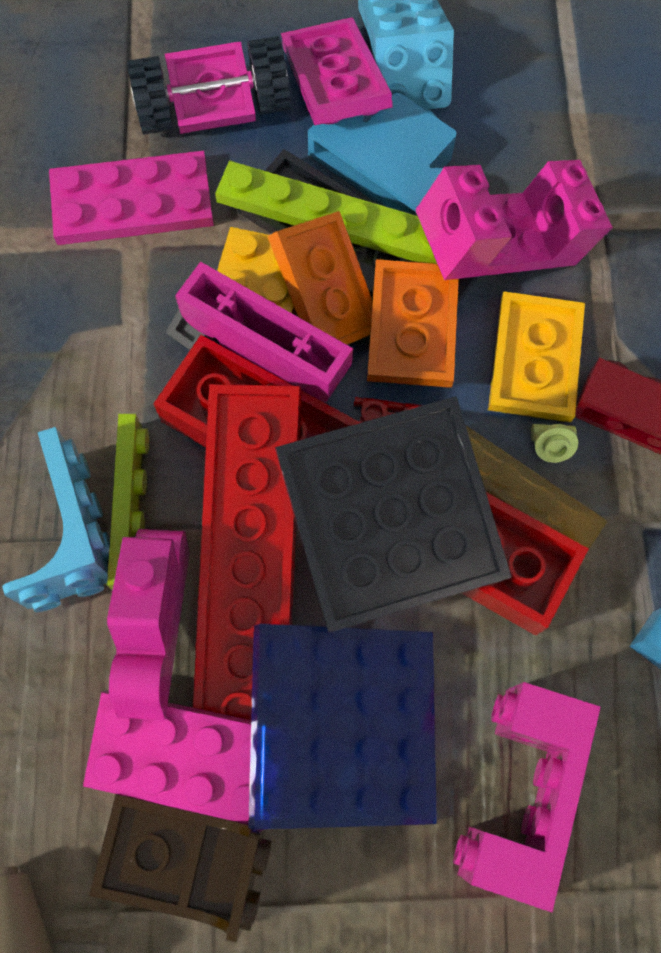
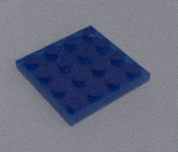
(341, 728)

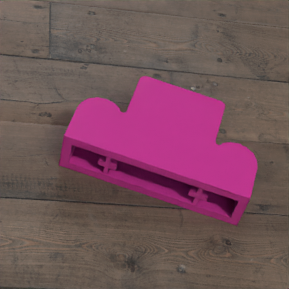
(263, 332)
(146, 621)

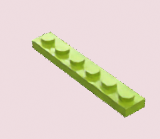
(300, 202)

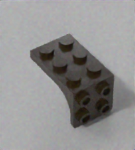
(182, 864)

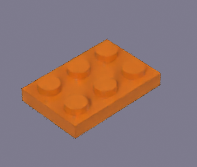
(324, 277)
(412, 325)

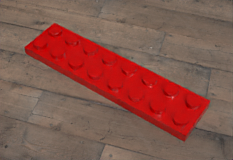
(244, 538)

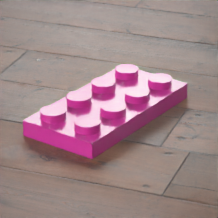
(336, 71)
(130, 197)
(183, 762)

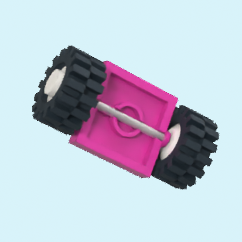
(210, 86)

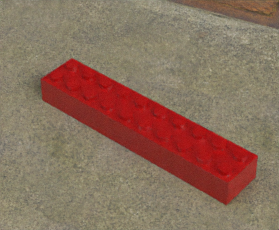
(537, 555)

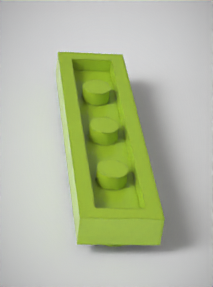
(129, 484)

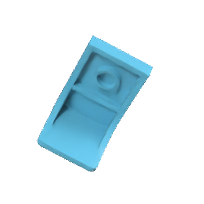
(412, 48)
(83, 553)

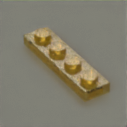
(533, 494)

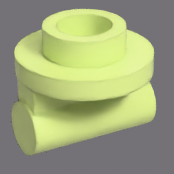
(554, 442)

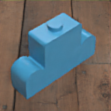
(389, 156)

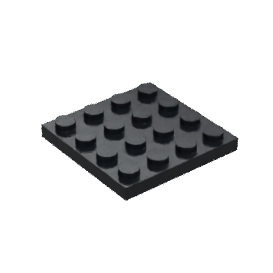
(392, 513)

